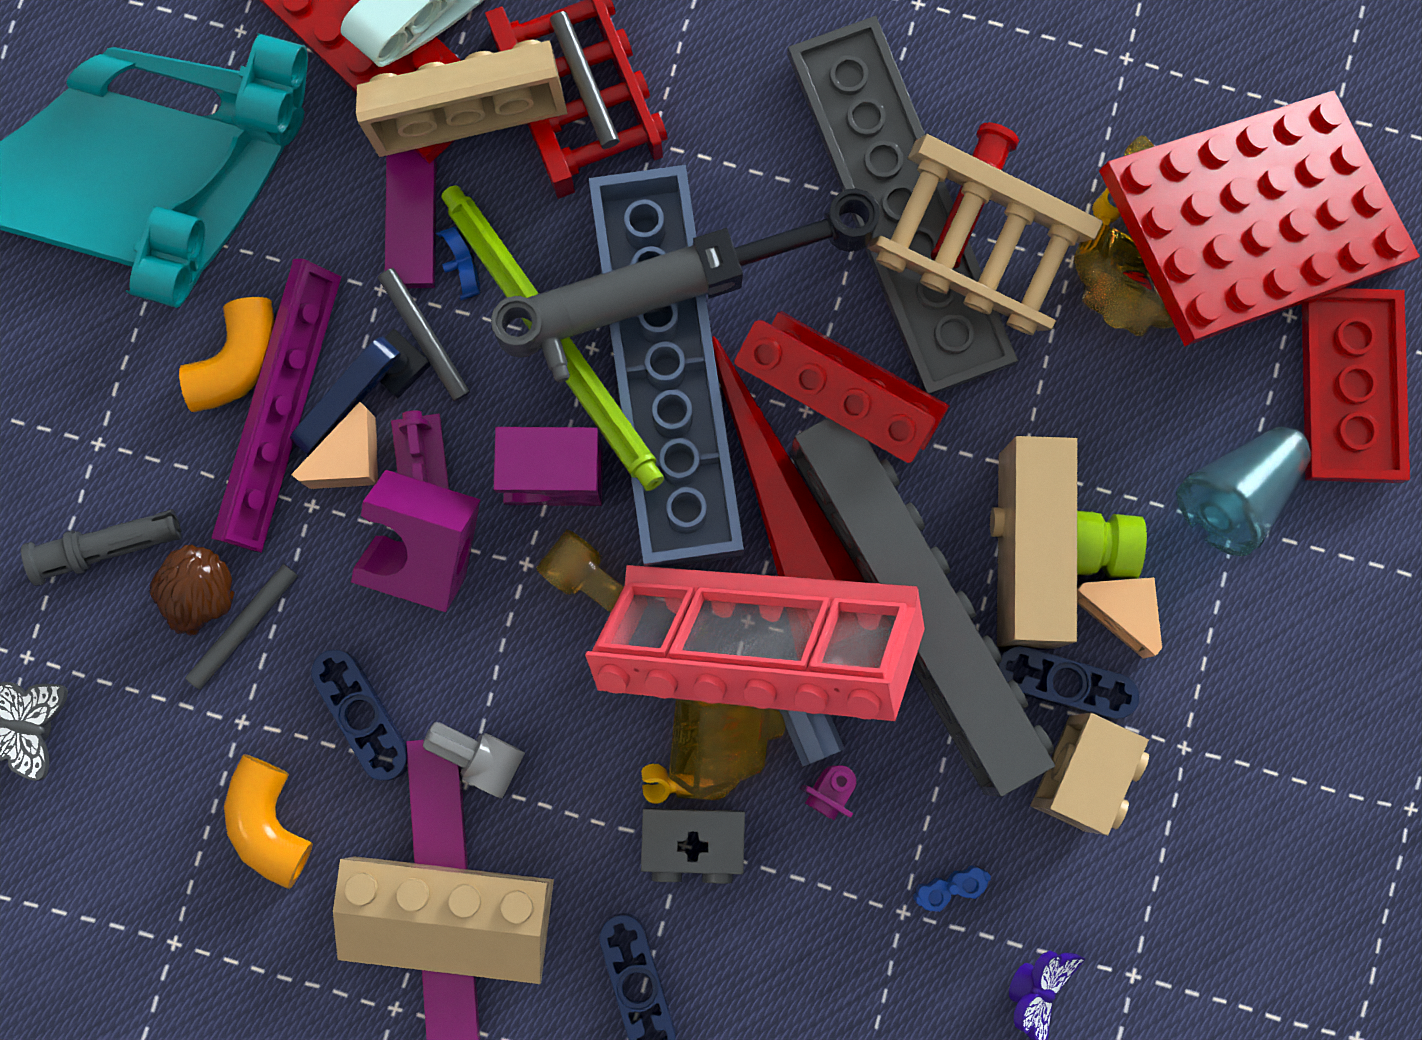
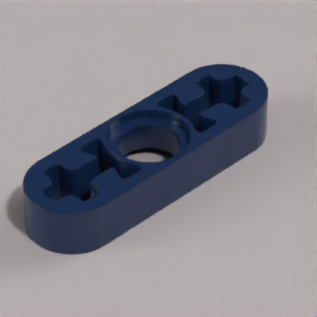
(345, 394)
(1105, 680)
(331, 689)
(614, 953)

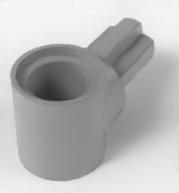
(484, 761)

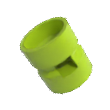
(1110, 545)

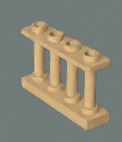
(1023, 206)

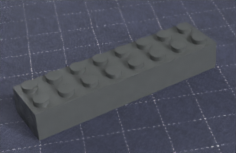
(953, 659)

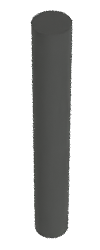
(584, 80)
(423, 334)
(241, 626)

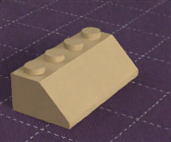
(460, 98)
(442, 919)

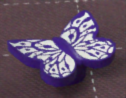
(1036, 988)

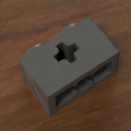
(720, 828)

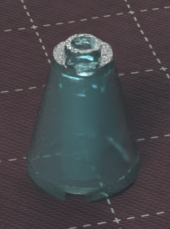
(1245, 490)

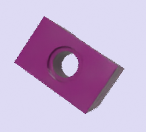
(549, 466)
(436, 539)

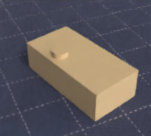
(1037, 543)

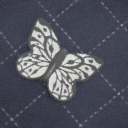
(26, 726)

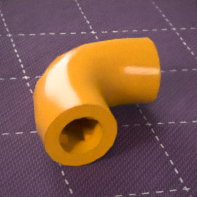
(238, 364)
(254, 825)

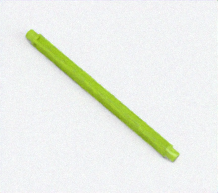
(582, 379)

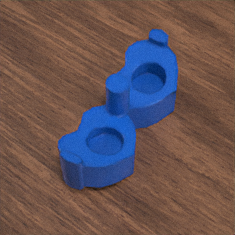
(464, 262)
(938, 892)

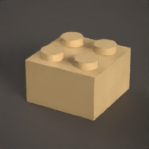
(1092, 774)

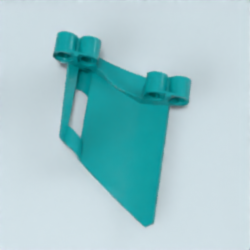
(146, 177)

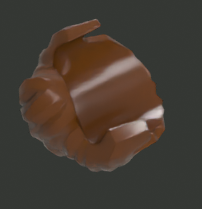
(192, 589)

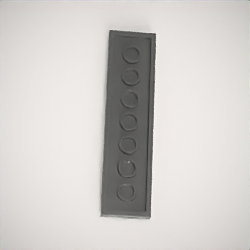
(868, 137)

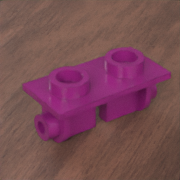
(420, 448)
(831, 791)

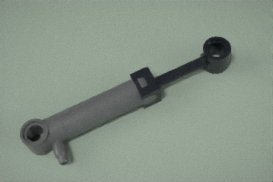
(702, 268)

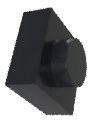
(407, 368)

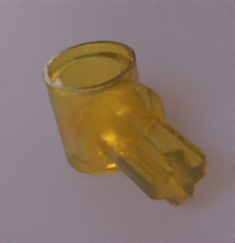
(574, 566)

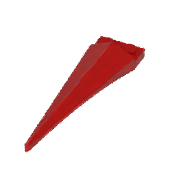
(794, 523)

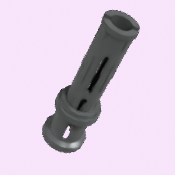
(79, 551)

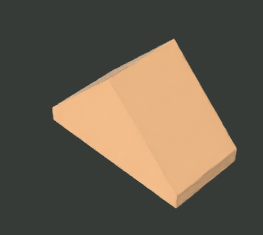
(345, 455)
(1126, 610)

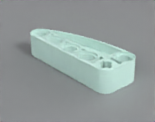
(397, 27)

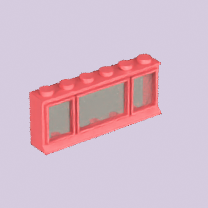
(761, 641)

